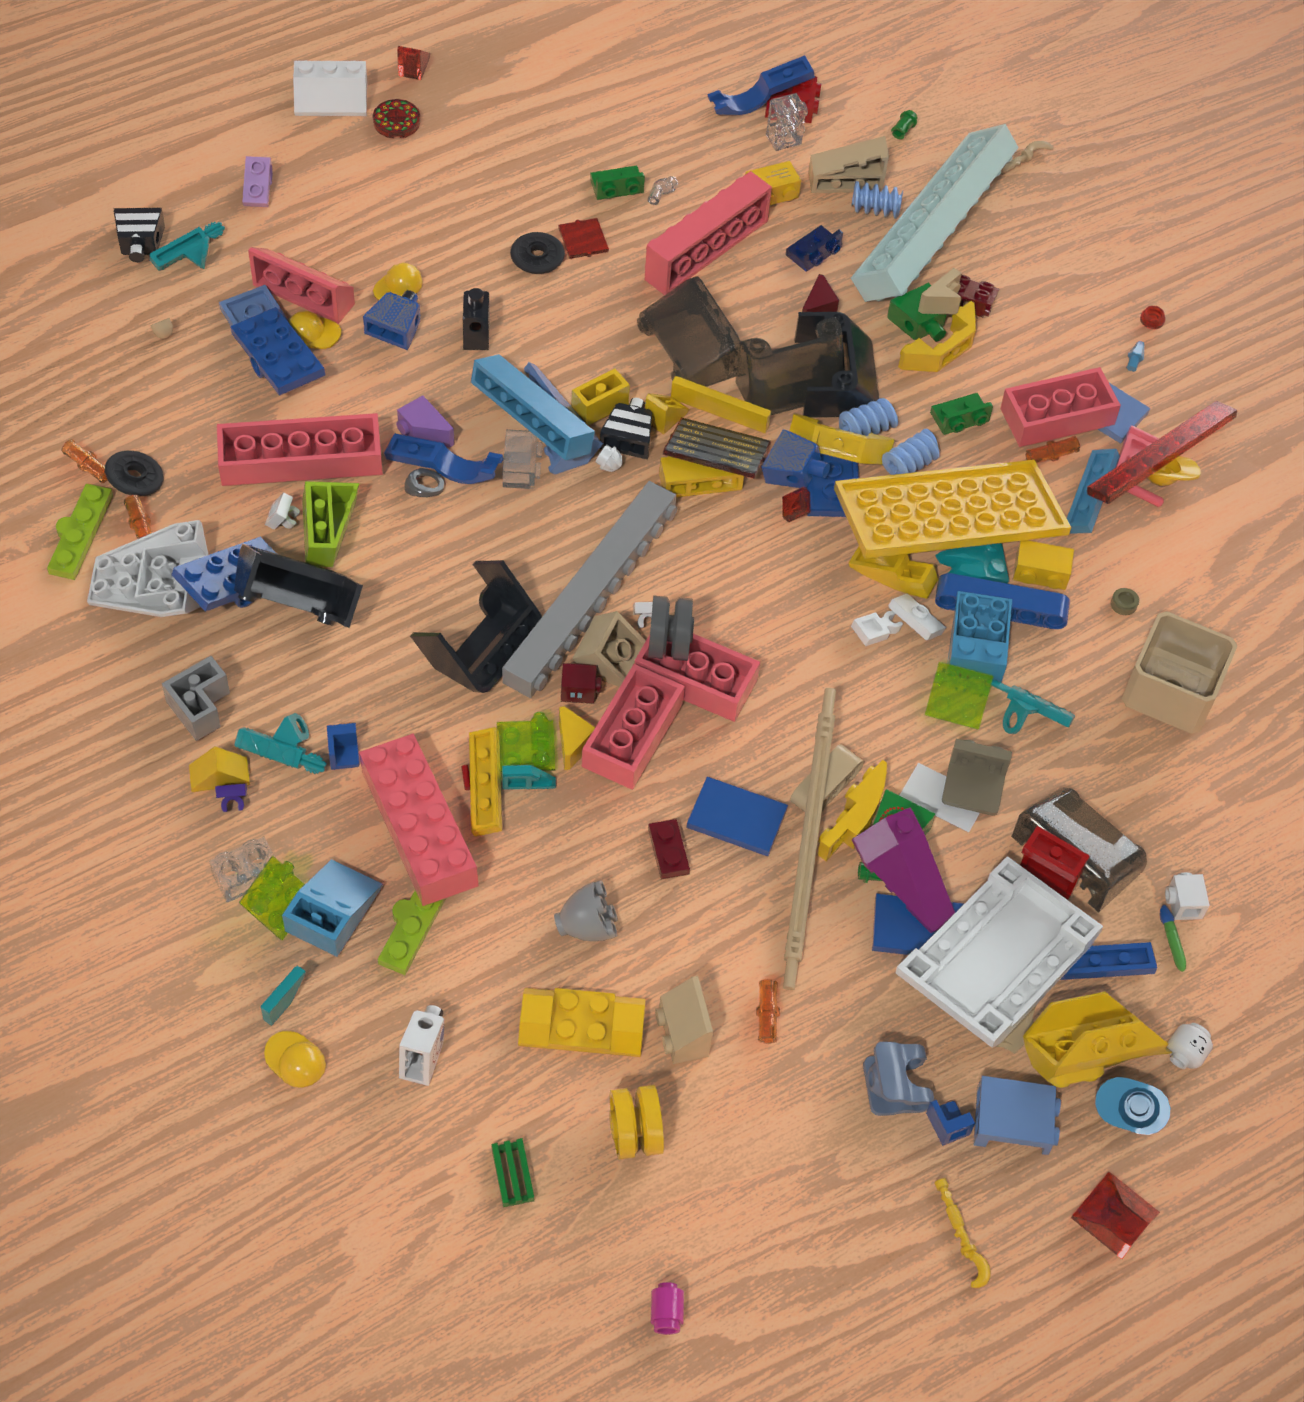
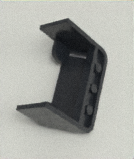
(849, 387)
(296, 585)
(484, 653)

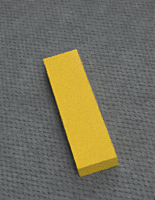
(720, 404)
(485, 782)

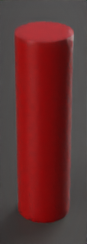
(466, 777)

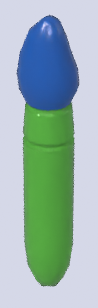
(1173, 938)

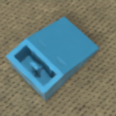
(980, 634)
(330, 907)

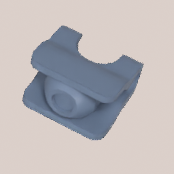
(887, 1081)

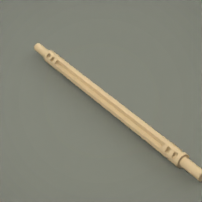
(809, 839)

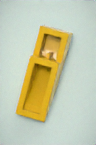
(897, 573)

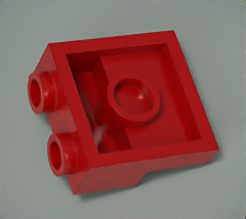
(807, 92)

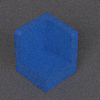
(343, 746)
(949, 1122)

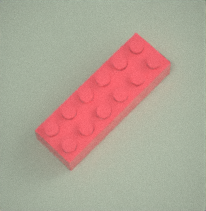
(707, 233)
(299, 449)
(418, 819)

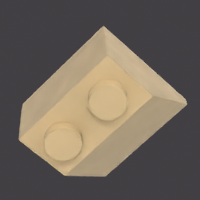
(611, 646)
(685, 1022)

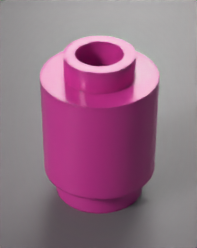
(667, 1308)

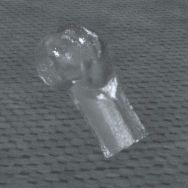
(662, 187)

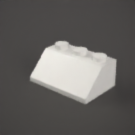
(330, 88)

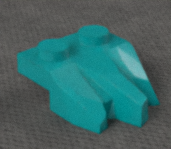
(976, 561)

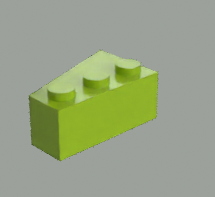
(325, 519)

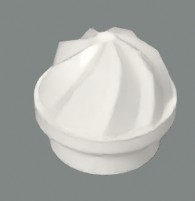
(609, 459)

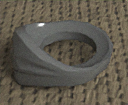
(419, 490)

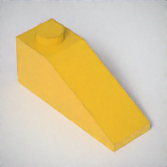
(695, 479)

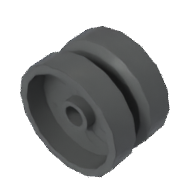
(671, 628)

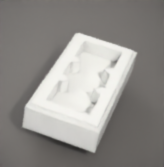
(917, 616)

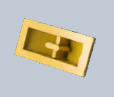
(665, 411)
(574, 735)
(218, 768)

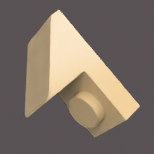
(942, 295)

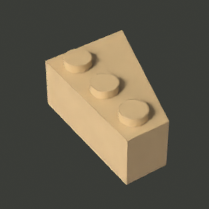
(841, 167)

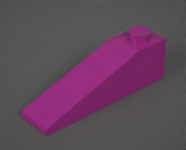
(904, 862)

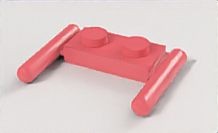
(1135, 442)

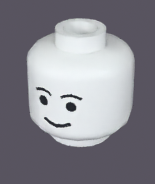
(1190, 1046)

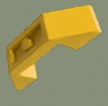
(921, 357)
(840, 442)

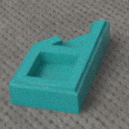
(526, 778)
(282, 996)

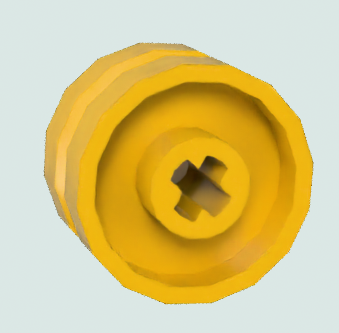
(632, 1122)

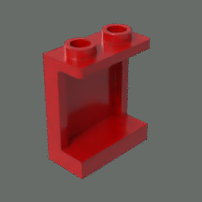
(1054, 861)

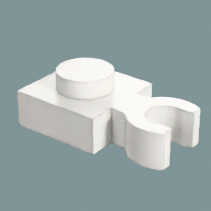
(874, 629)

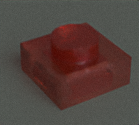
(796, 504)

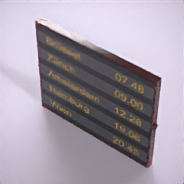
(717, 447)

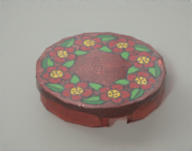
(396, 118)

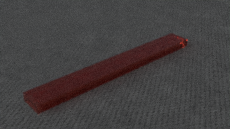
(1161, 452)

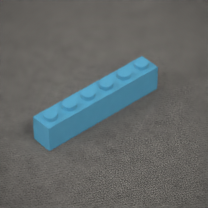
(532, 407)

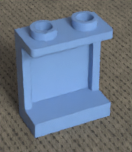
(1016, 1113)

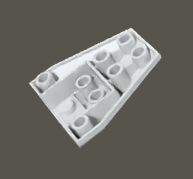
(140, 572)

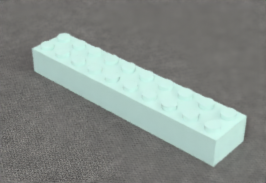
(934, 214)

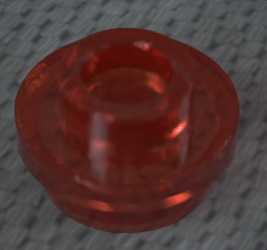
(1153, 317)

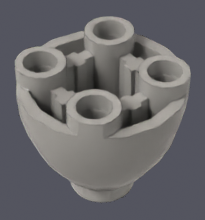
(587, 915)

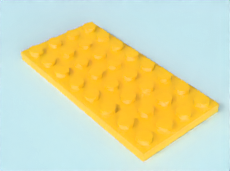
(950, 508)

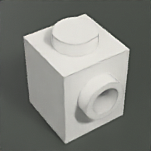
(1187, 896)

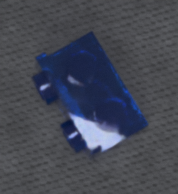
(815, 247)

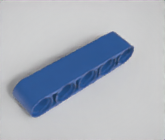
(1028, 604)

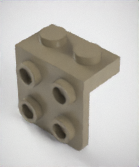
(976, 777)

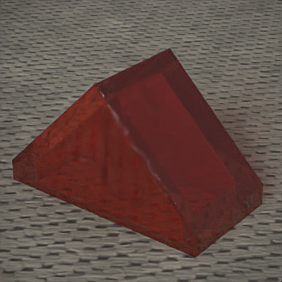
(412, 62)

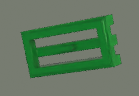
(508, 1147)

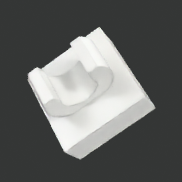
(279, 512)
(643, 609)

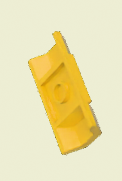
(581, 1021)

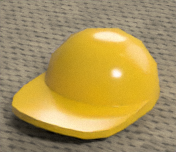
(398, 280)
(315, 330)
(1178, 469)
(294, 1059)

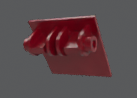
(981, 293)

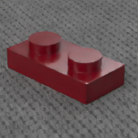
(668, 849)

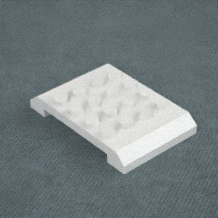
(1000, 952)

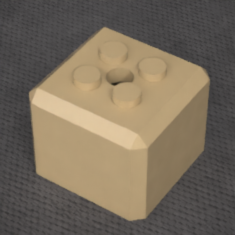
(1179, 672)

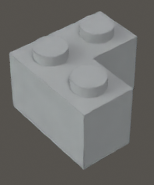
(193, 695)

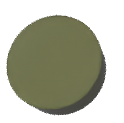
(1125, 601)

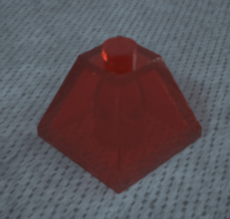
(1115, 1215)

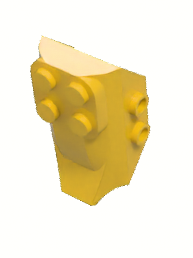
(1085, 1035)

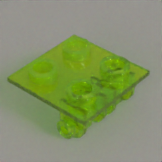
(958, 695)
(527, 743)
(272, 894)

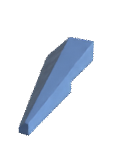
(558, 464)

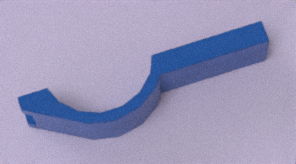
(769, 83)
(438, 457)

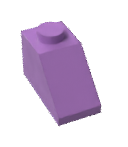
(423, 421)

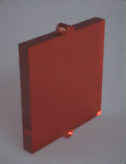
(583, 238)

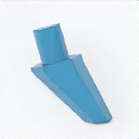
(1135, 356)

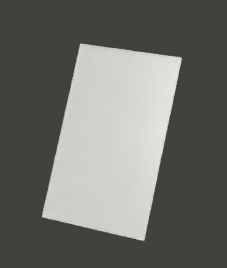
(926, 790)

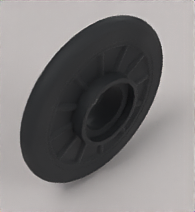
(541, 264)
(117, 473)

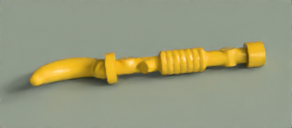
(967, 1250)

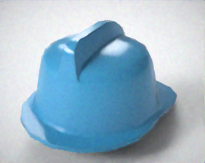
(1132, 1105)

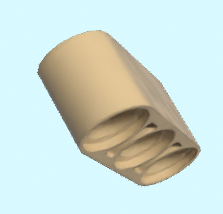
(841, 770)

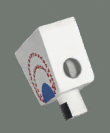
(425, 1037)

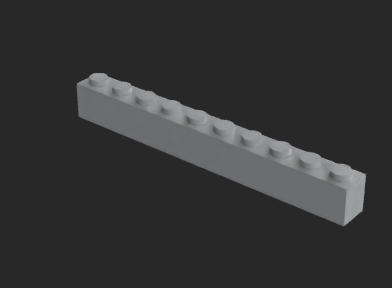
(589, 590)

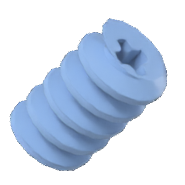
(877, 200)
(869, 418)
(912, 454)

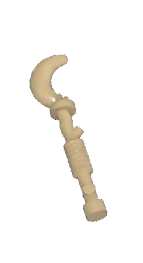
(1026, 155)

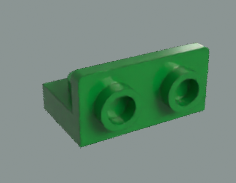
(617, 182)
(961, 413)

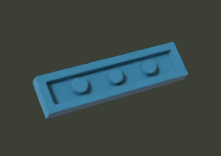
(1084, 507)

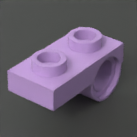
(257, 181)

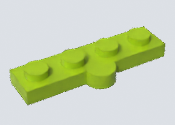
(79, 531)
(409, 933)

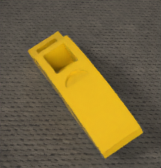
(858, 813)

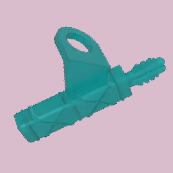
(191, 245)
(1026, 703)
(283, 745)

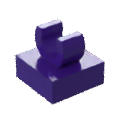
(231, 792)

